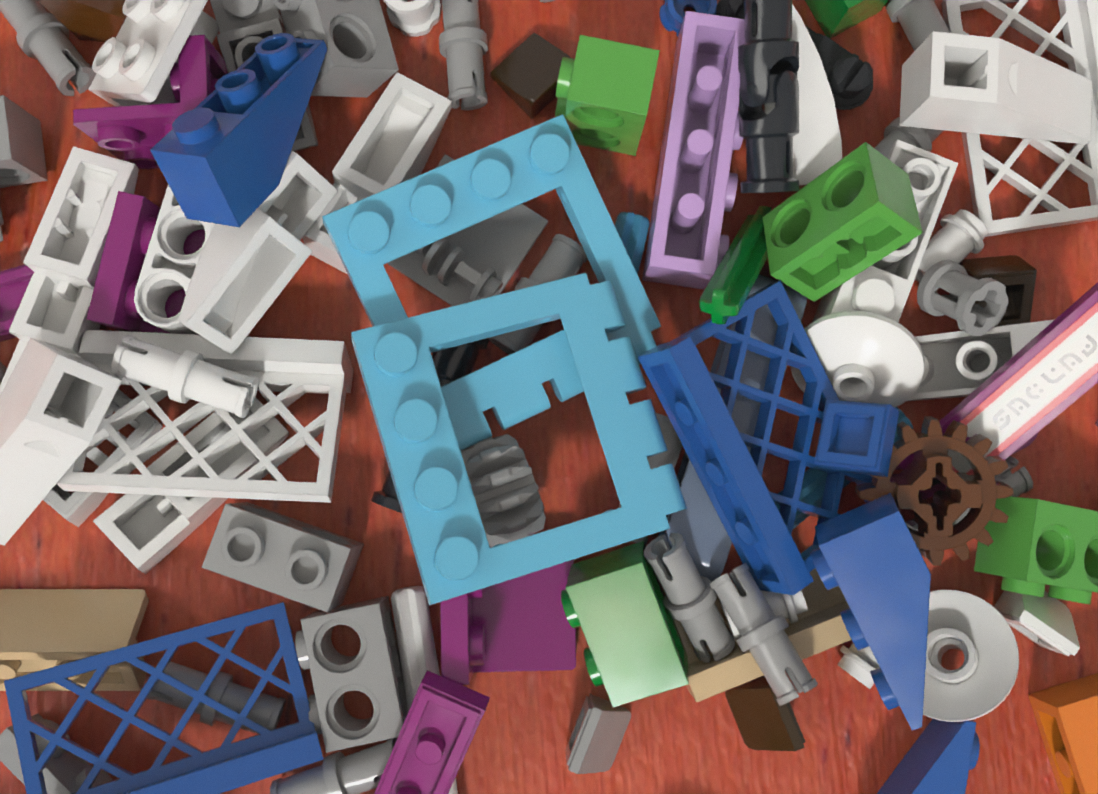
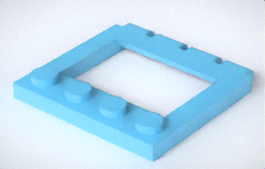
(464, 195)
(427, 457)

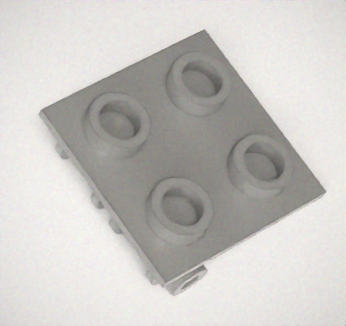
(476, 259)

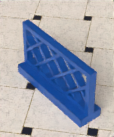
(720, 451)
(202, 772)

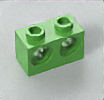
(606, 93)
(841, 223)
(1043, 546)

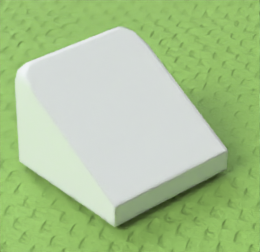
(1040, 620)

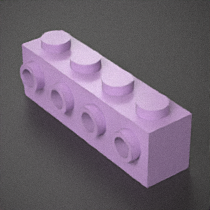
(696, 154)

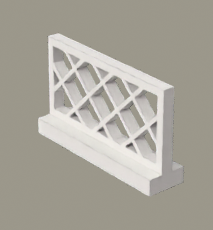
(1080, 51)
(279, 365)

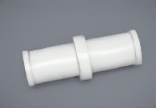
(184, 376)

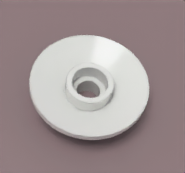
(866, 357)
(989, 662)

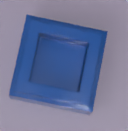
(857, 437)

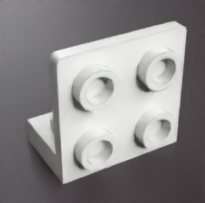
(139, 60)

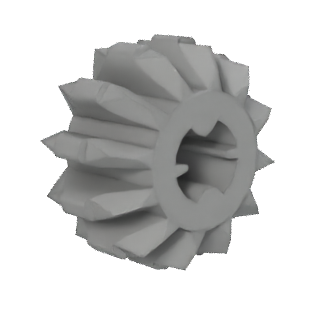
(504, 489)

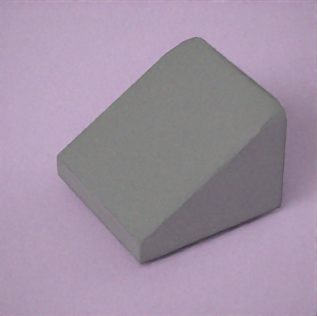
(596, 736)

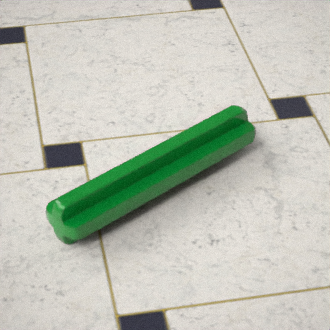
(737, 270)

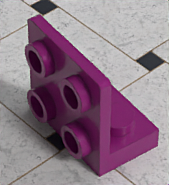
(135, 129)
(122, 262)
(508, 627)

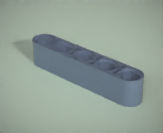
(700, 523)

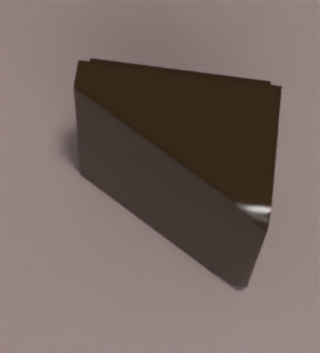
(530, 74)
(1016, 276)
(762, 720)

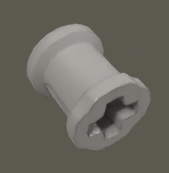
(961, 301)

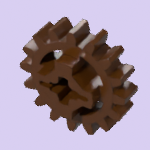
(961, 490)

